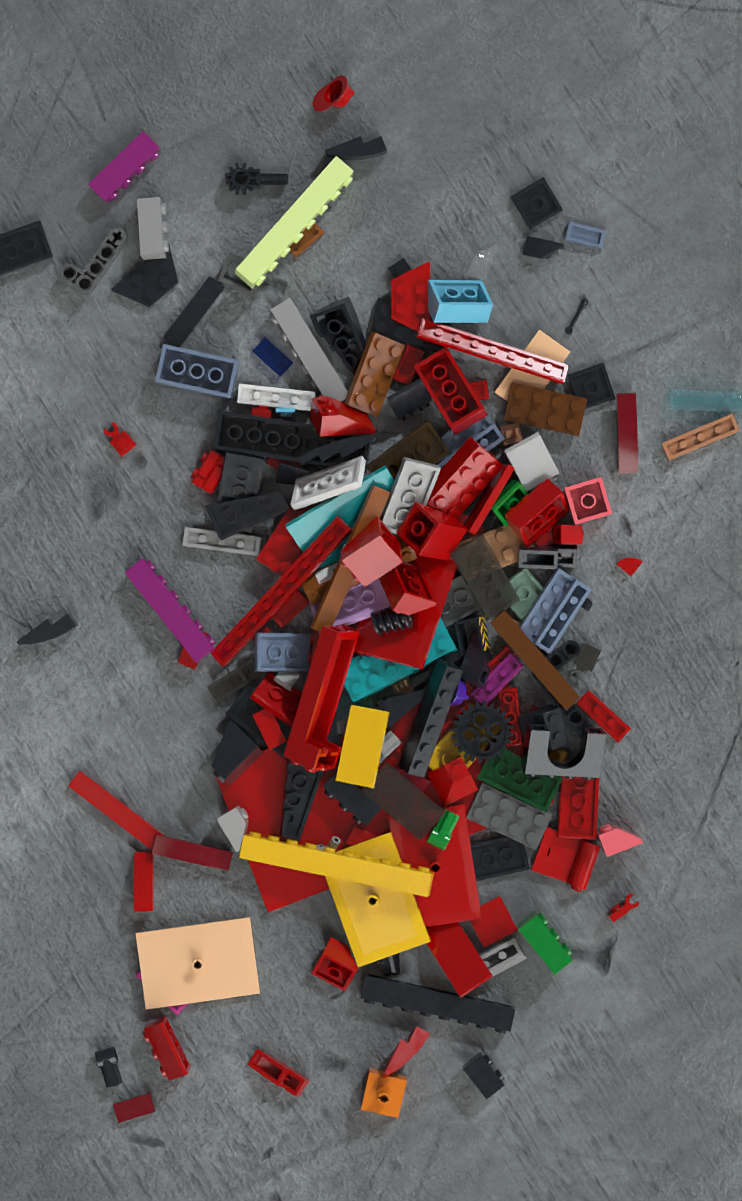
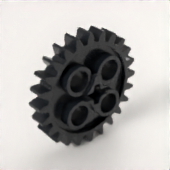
(492, 717)

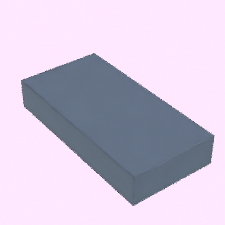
(585, 235)

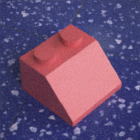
(616, 839)

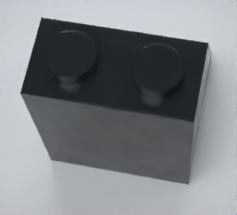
(234, 754)

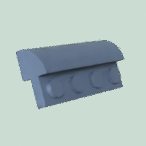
(483, 432)
(554, 610)

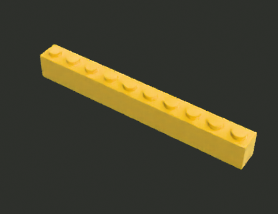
(337, 865)

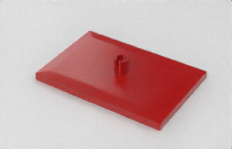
(411, 645)
(454, 883)

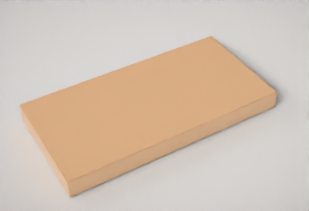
(542, 346)

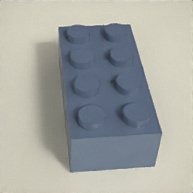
(197, 371)

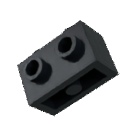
(484, 1075)

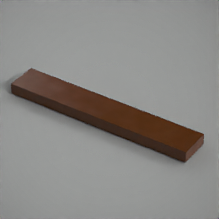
(535, 660)

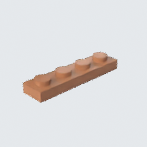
(700, 437)

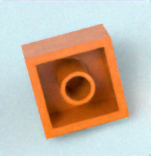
(383, 1094)

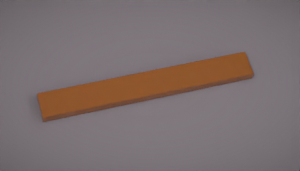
(343, 577)

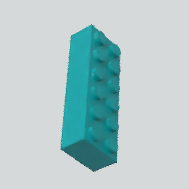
(370, 674)

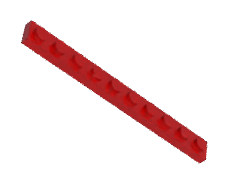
(281, 591)

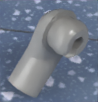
(334, 842)

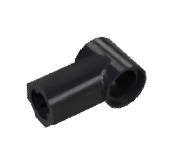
(107, 1061)

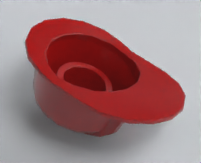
(333, 94)

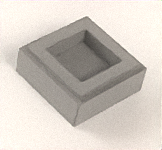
(286, 679)

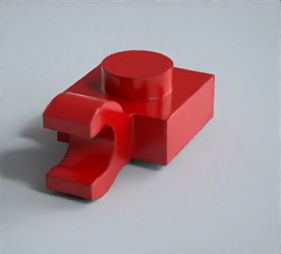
(618, 911)

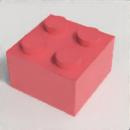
(587, 501)

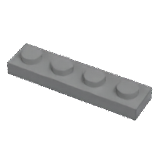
(210, 540)

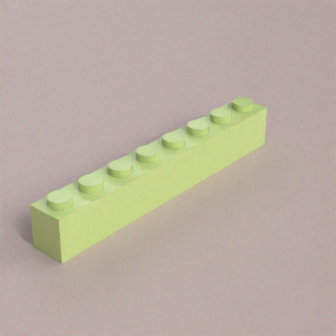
(294, 222)

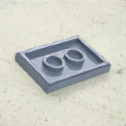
(282, 652)

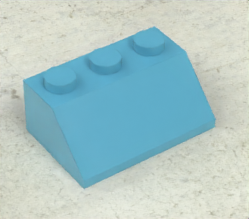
(458, 301)

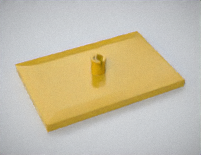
(383, 926)

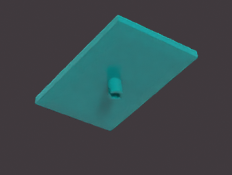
(348, 505)

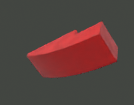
(144, 882)
(405, 1051)
(278, 1072)

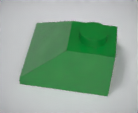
(508, 498)

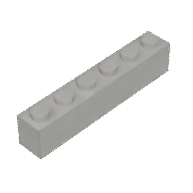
(308, 350)

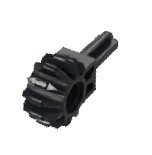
(253, 179)

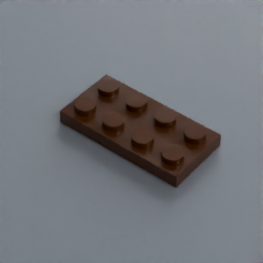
(545, 409)

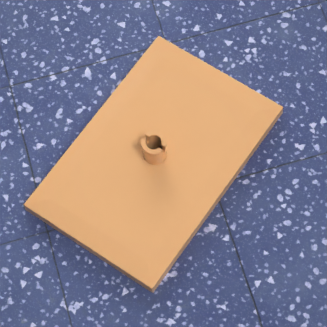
(221, 948)

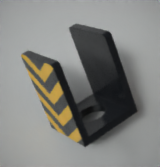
(482, 632)

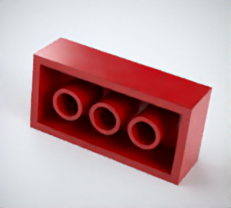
(450, 390)
(463, 478)
(281, 547)

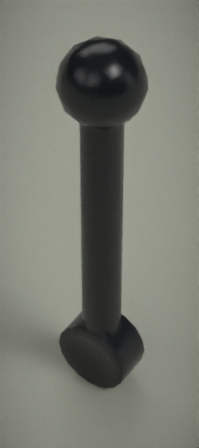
(569, 330)

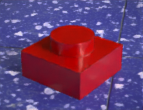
(261, 411)

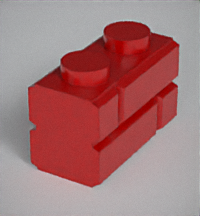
(210, 472)

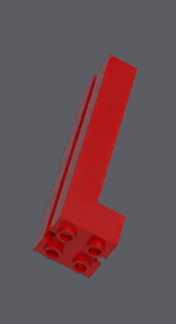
(320, 699)

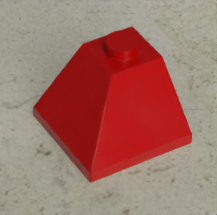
(452, 781)
(336, 964)

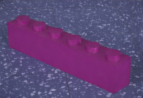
(170, 610)

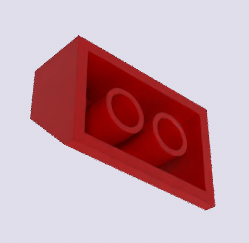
(537, 512)
(407, 589)
(166, 1049)

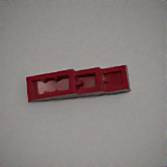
(627, 433)
(191, 852)

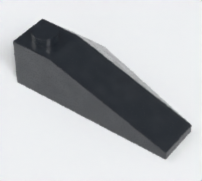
(342, 331)

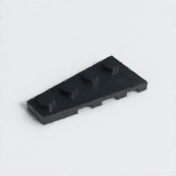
(298, 798)

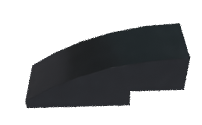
(357, 150)
(548, 556)
(48, 630)

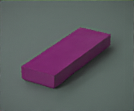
(498, 679)

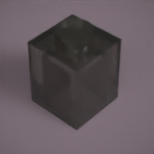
(586, 658)

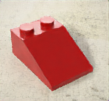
(337, 419)

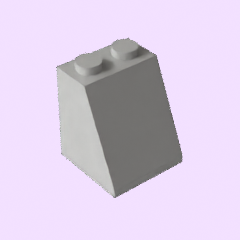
(531, 462)

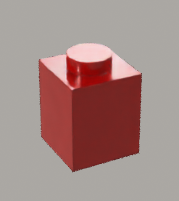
(568, 534)

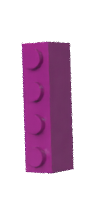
(125, 167)

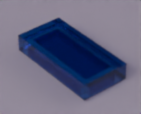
(272, 357)

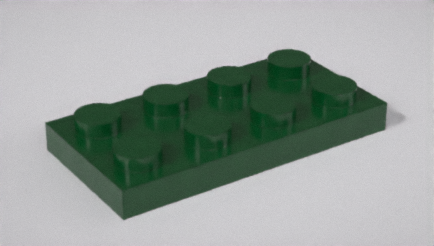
(509, 777)

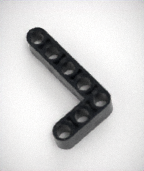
(565, 658)

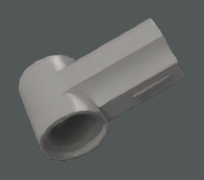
(390, 743)

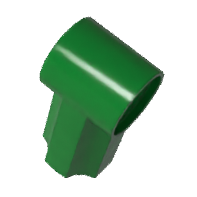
(442, 832)

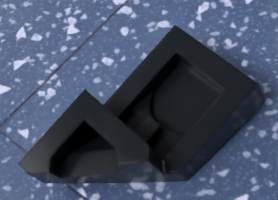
(540, 248)

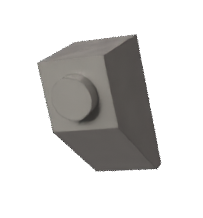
(234, 826)

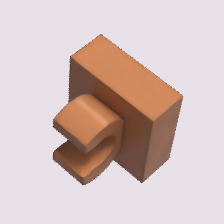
(511, 433)
(402, 686)

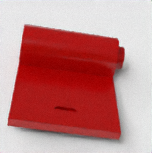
(567, 859)

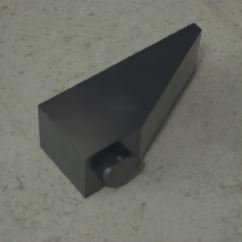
(399, 704)

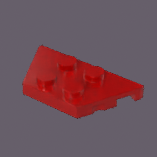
(411, 297)

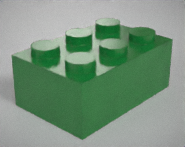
(545, 941)

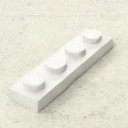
(275, 397)

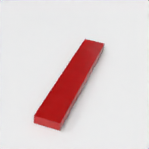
(114, 809)

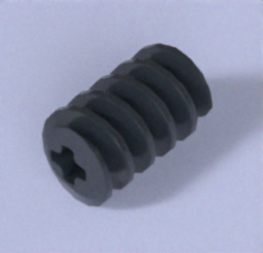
(391, 620)

